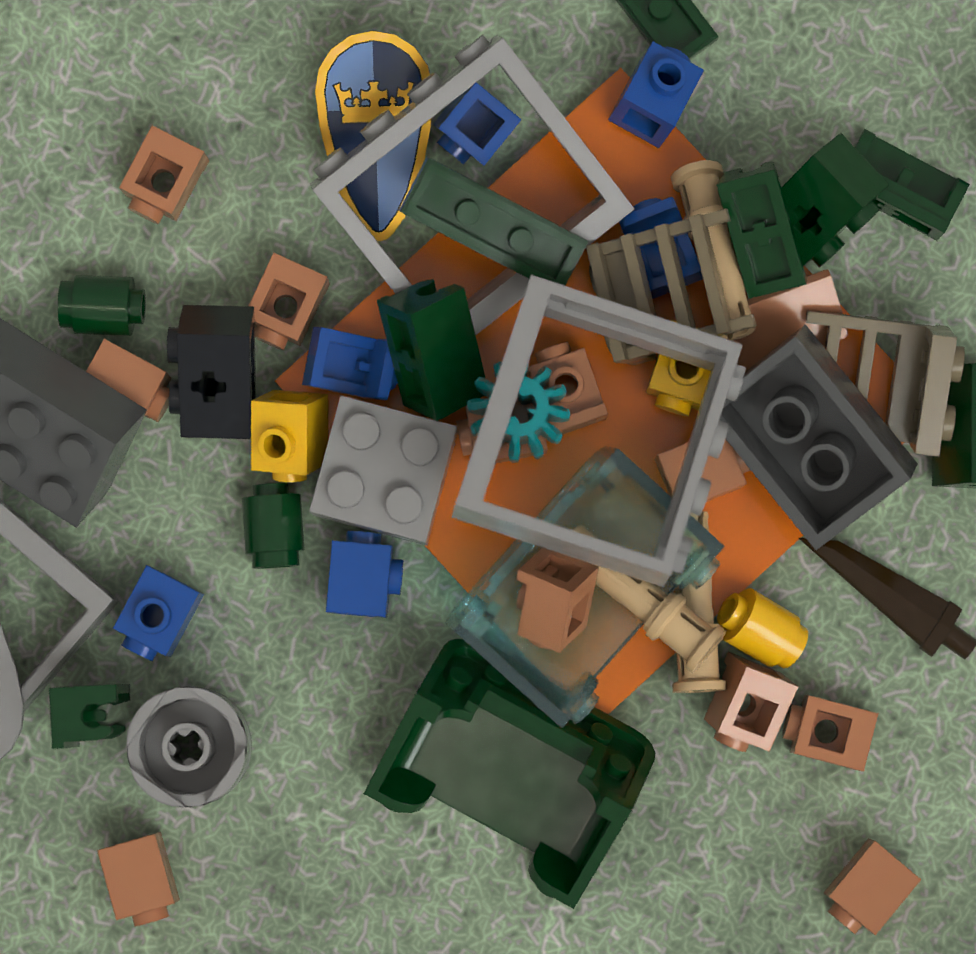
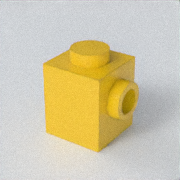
(677, 385)
(288, 434)

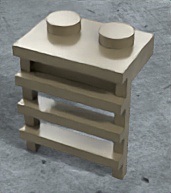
(621, 277)
(920, 377)

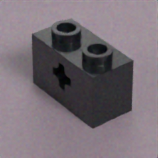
(220, 342)

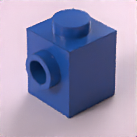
(656, 94)
(475, 125)
(362, 575)
(157, 614)

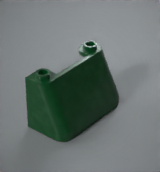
(514, 769)

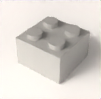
(383, 470)

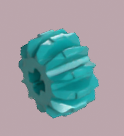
(530, 392)

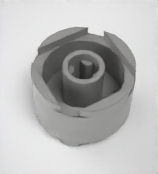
(155, 753)

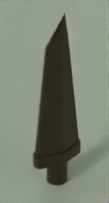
(909, 606)

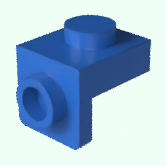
(647, 216)
(349, 364)

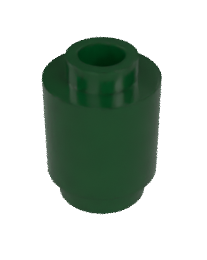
(101, 305)
(273, 526)

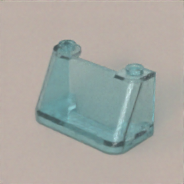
(618, 507)

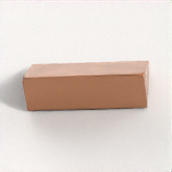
(784, 313)

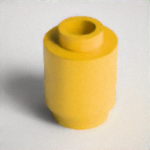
(762, 628)

